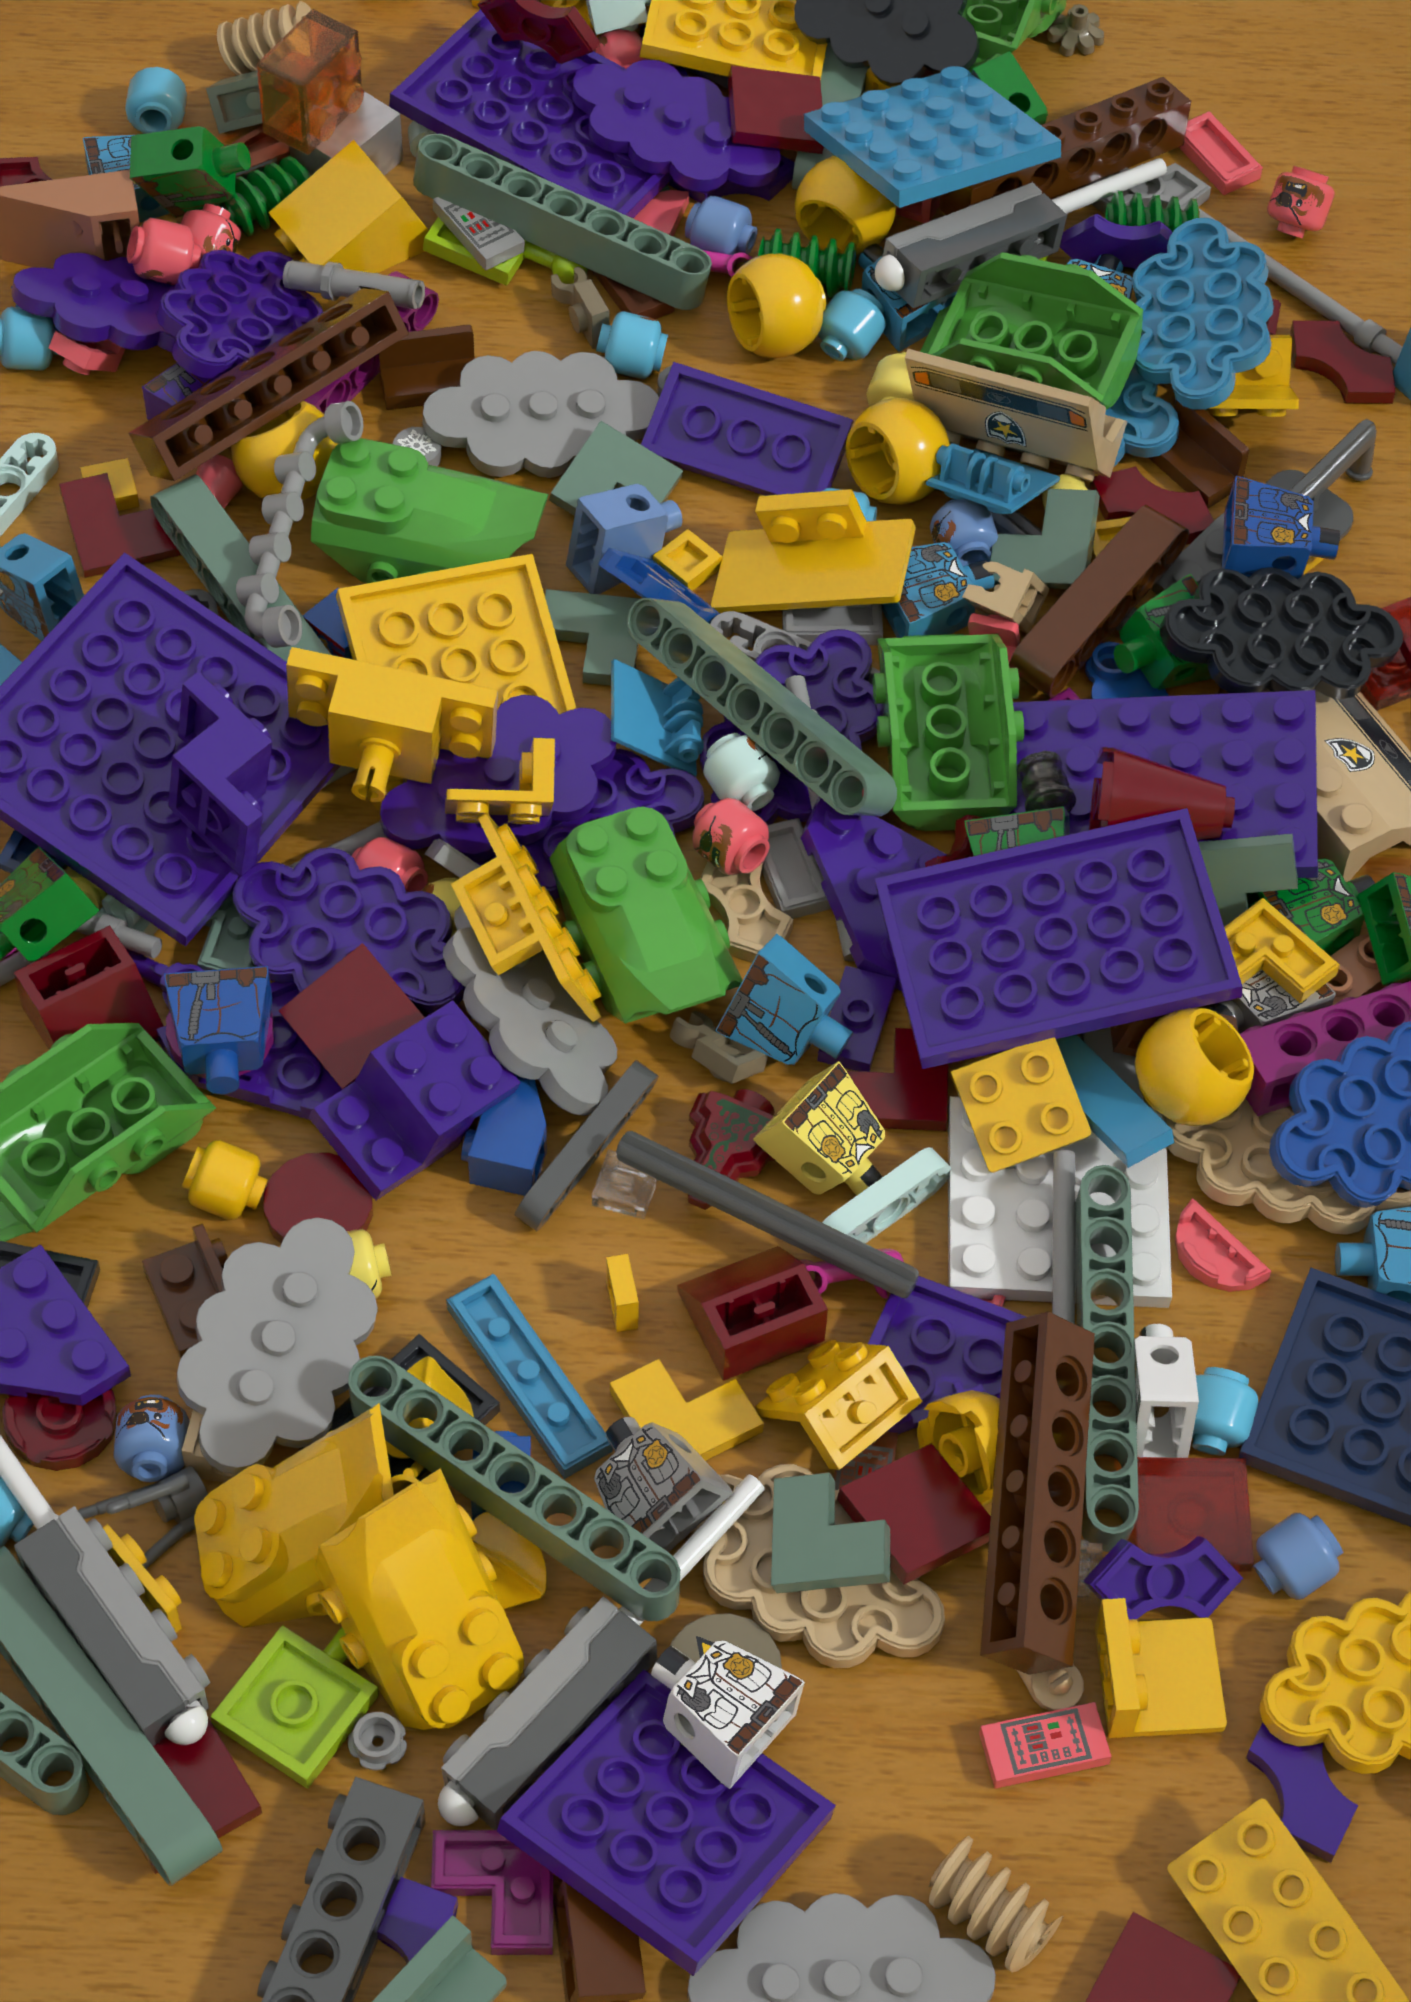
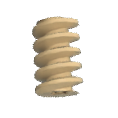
(250, 40)
(991, 1906)

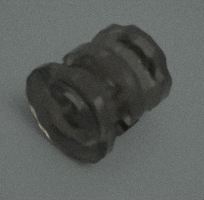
(1045, 782)

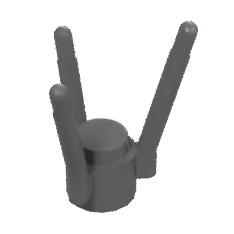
(172, 1498)

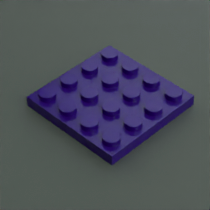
(657, 1834)

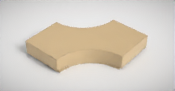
(746, 911)

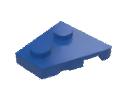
(653, 581)

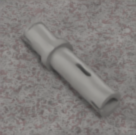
(337, 282)

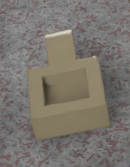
(587, 306)

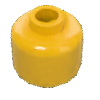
(224, 1180)

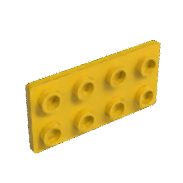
(813, 555)
(518, 918)
(1279, 1915)

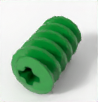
(263, 192)
(1137, 215)
(828, 265)

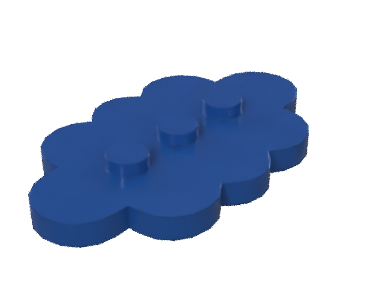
(1351, 1121)

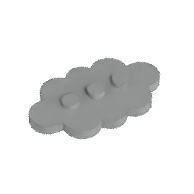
(534, 410)
(533, 1022)
(276, 1345)
(844, 1955)

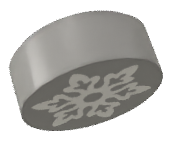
(417, 439)

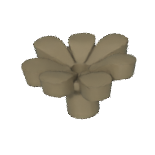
(1076, 30)

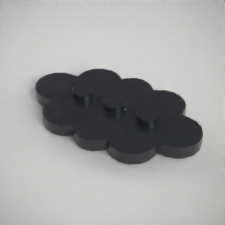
(892, 35)
(1281, 633)

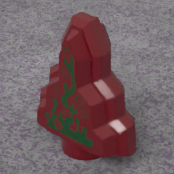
(726, 1133)

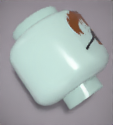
(741, 771)

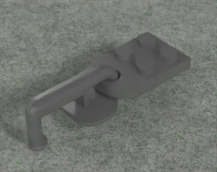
(1350, 455)

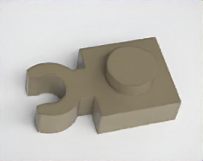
(721, 1055)

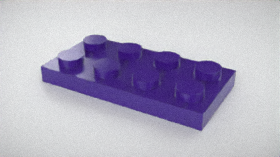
(745, 434)

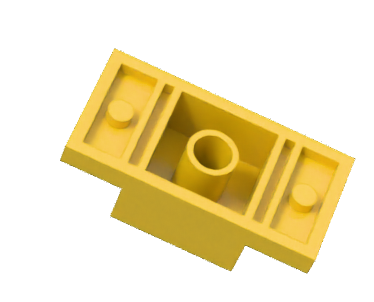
(388, 717)

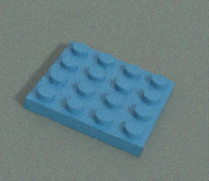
(931, 136)

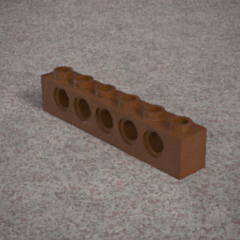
(1095, 144)
(268, 384)
(1038, 1495)

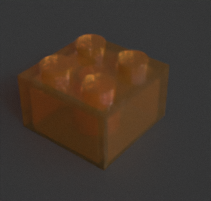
(310, 82)

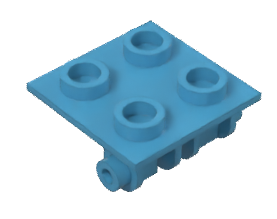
(988, 479)
(656, 717)

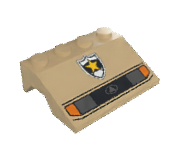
(1017, 416)
(1359, 783)

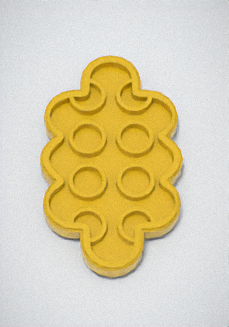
(1347, 1686)

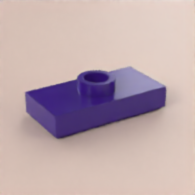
(862, 1009)

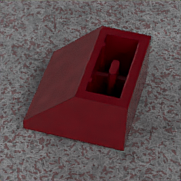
(83, 986)
(755, 1311)

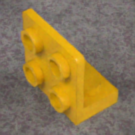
(1264, 386)
(522, 806)
(1021, 1104)
(843, 1398)
(1158, 1674)

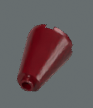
(1143, 788)

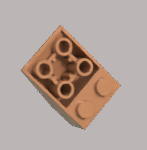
(66, 217)

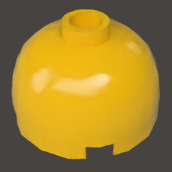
(966, 1436)

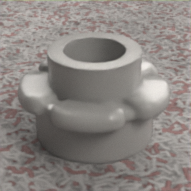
(377, 1726)

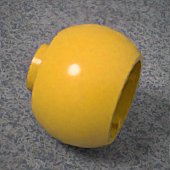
(842, 206)
(775, 305)
(895, 450)
(257, 452)
(1193, 1067)

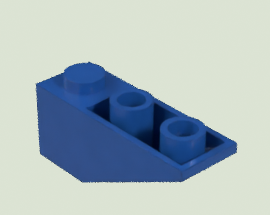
(508, 1142)

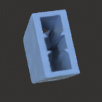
(619, 520)

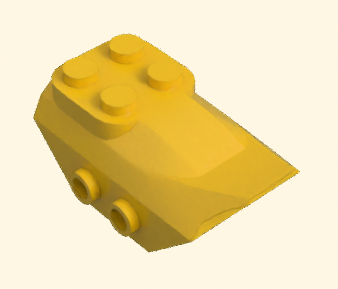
(267, 1523)
(420, 1607)

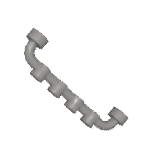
(282, 624)

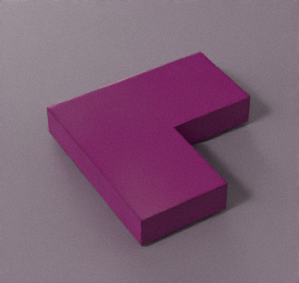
(519, 1887)

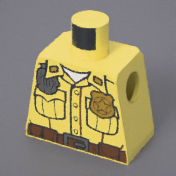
(825, 1134)

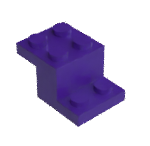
(220, 772)
(413, 1100)

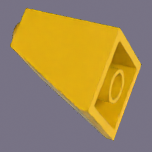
(349, 217)

